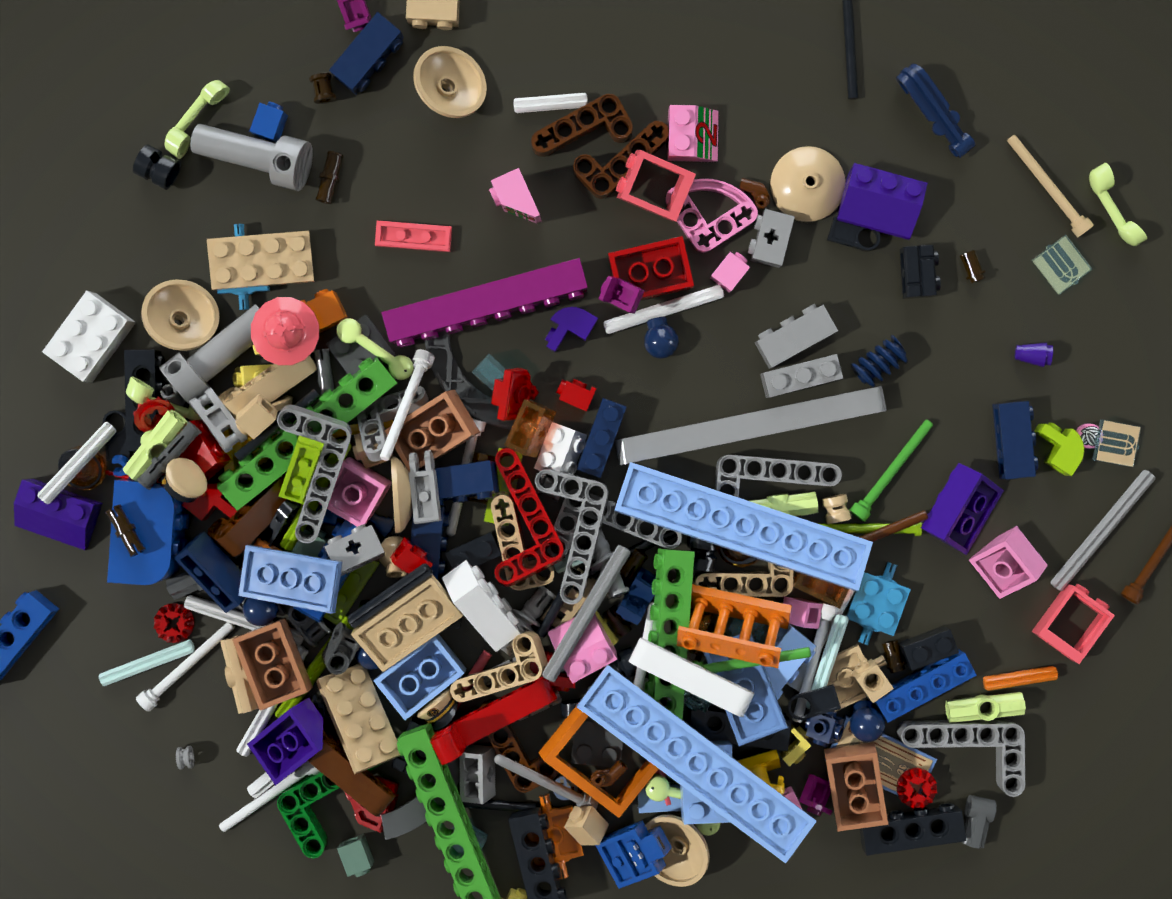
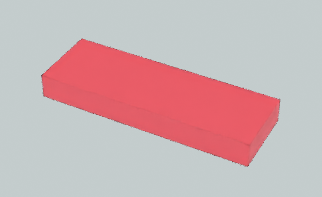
(413, 236)

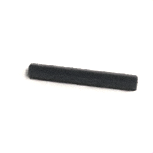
(390, 595)

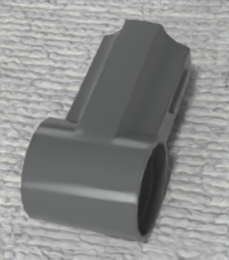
(181, 585)
(978, 814)

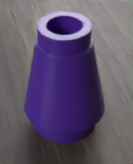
(1036, 354)

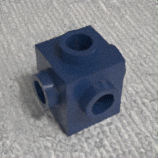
(832, 730)

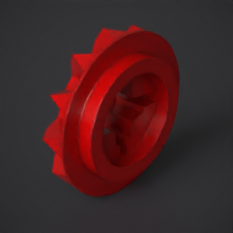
(142, 417)
(185, 623)
(905, 789)

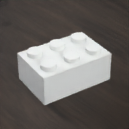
(89, 337)
(481, 605)

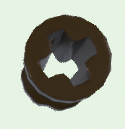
(322, 88)

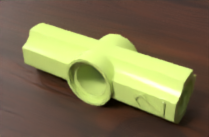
(154, 442)
(794, 504)
(1000, 706)

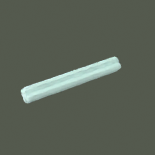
(830, 653)
(146, 663)

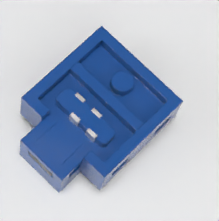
(634, 853)

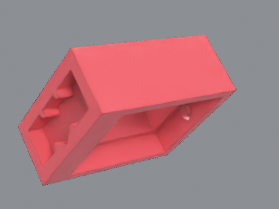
(679, 193)
(1090, 635)

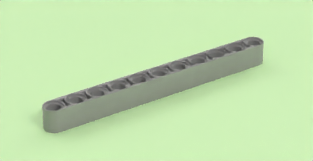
(750, 425)

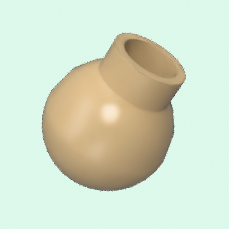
(389, 546)

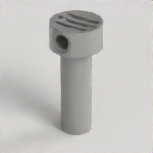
(285, 161)
(192, 374)

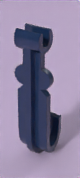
(935, 108)

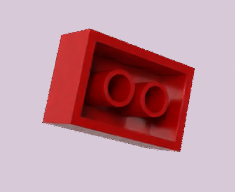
(654, 267)

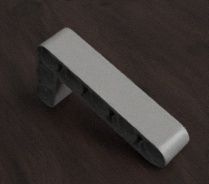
(323, 468)
(766, 474)
(610, 519)
(582, 527)
(972, 738)

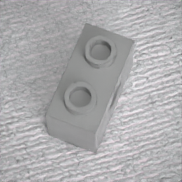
(780, 226)
(369, 549)
(477, 774)

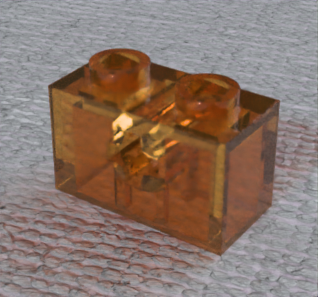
(530, 428)
(820, 589)

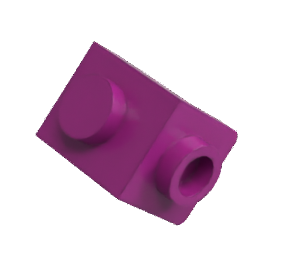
(354, 14)
(621, 294)
(816, 795)

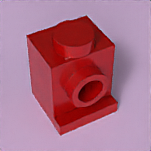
(576, 394)
(409, 558)

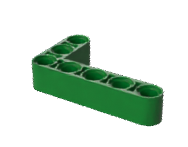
(304, 810)

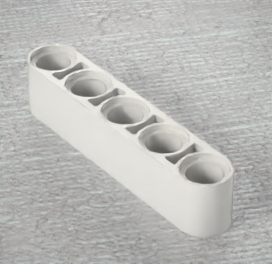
(691, 677)

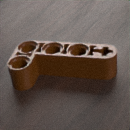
(580, 130)
(607, 173)
(248, 521)
(513, 744)
(362, 787)

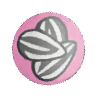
(1088, 433)

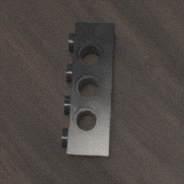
(135, 363)
(724, 731)
(535, 821)
(950, 831)

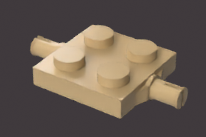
(845, 684)

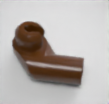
(758, 191)
(607, 777)

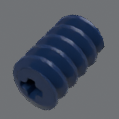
(880, 361)

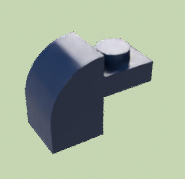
(638, 598)

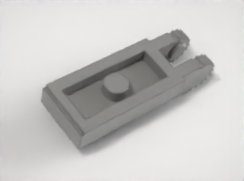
(424, 489)

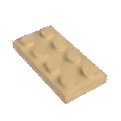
(260, 260)
(407, 624)
(359, 718)

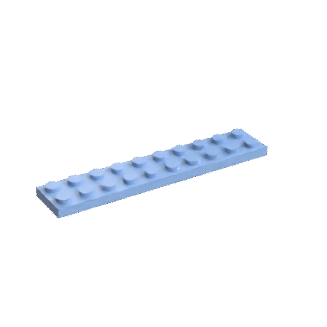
(743, 526)
(696, 763)

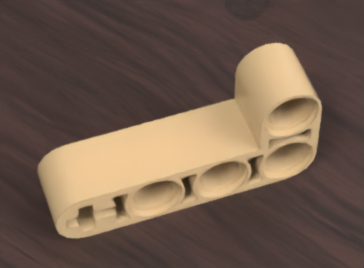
(269, 383)
(515, 540)
(743, 578)
(498, 674)

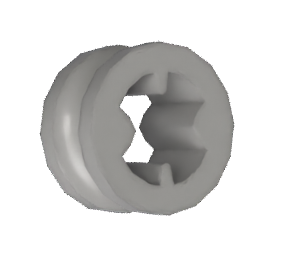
(185, 757)

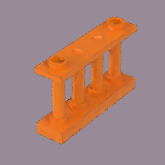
(741, 607)

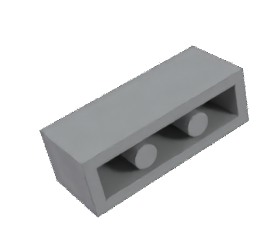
(795, 335)
(801, 376)

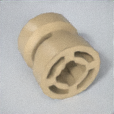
(837, 514)

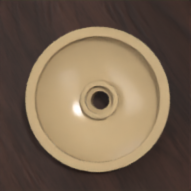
(455, 72)
(794, 195)
(182, 302)
(401, 494)
(683, 862)

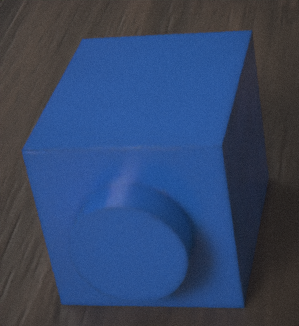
(269, 122)

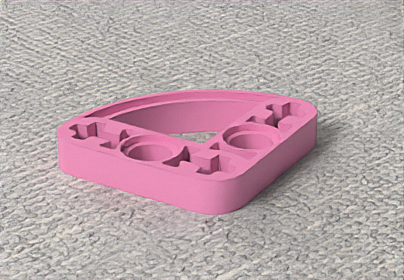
(702, 227)

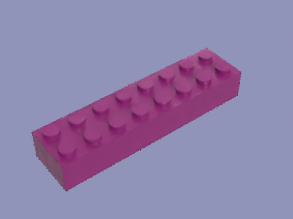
(485, 302)

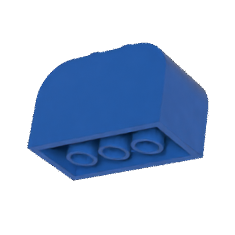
(160, 527)

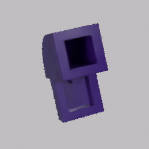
(573, 320)

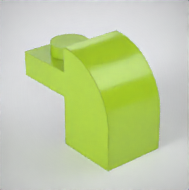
(1067, 448)

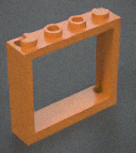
(559, 739)

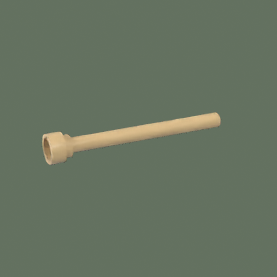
(1079, 223)

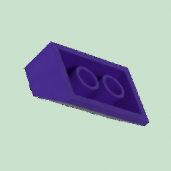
(881, 201)
(962, 508)
(66, 519)
(289, 741)

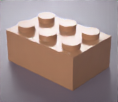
(435, 427)
(272, 664)
(856, 786)

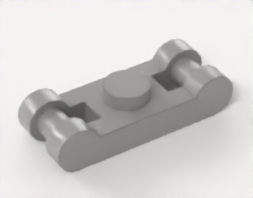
(217, 419)

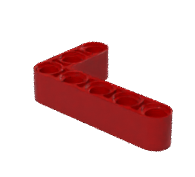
(531, 519)
(452, 740)

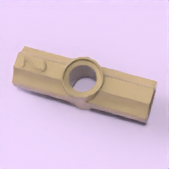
(237, 678)

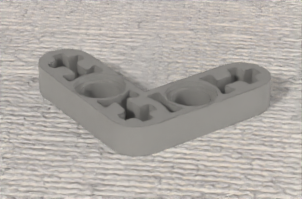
(379, 415)

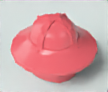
(285, 331)

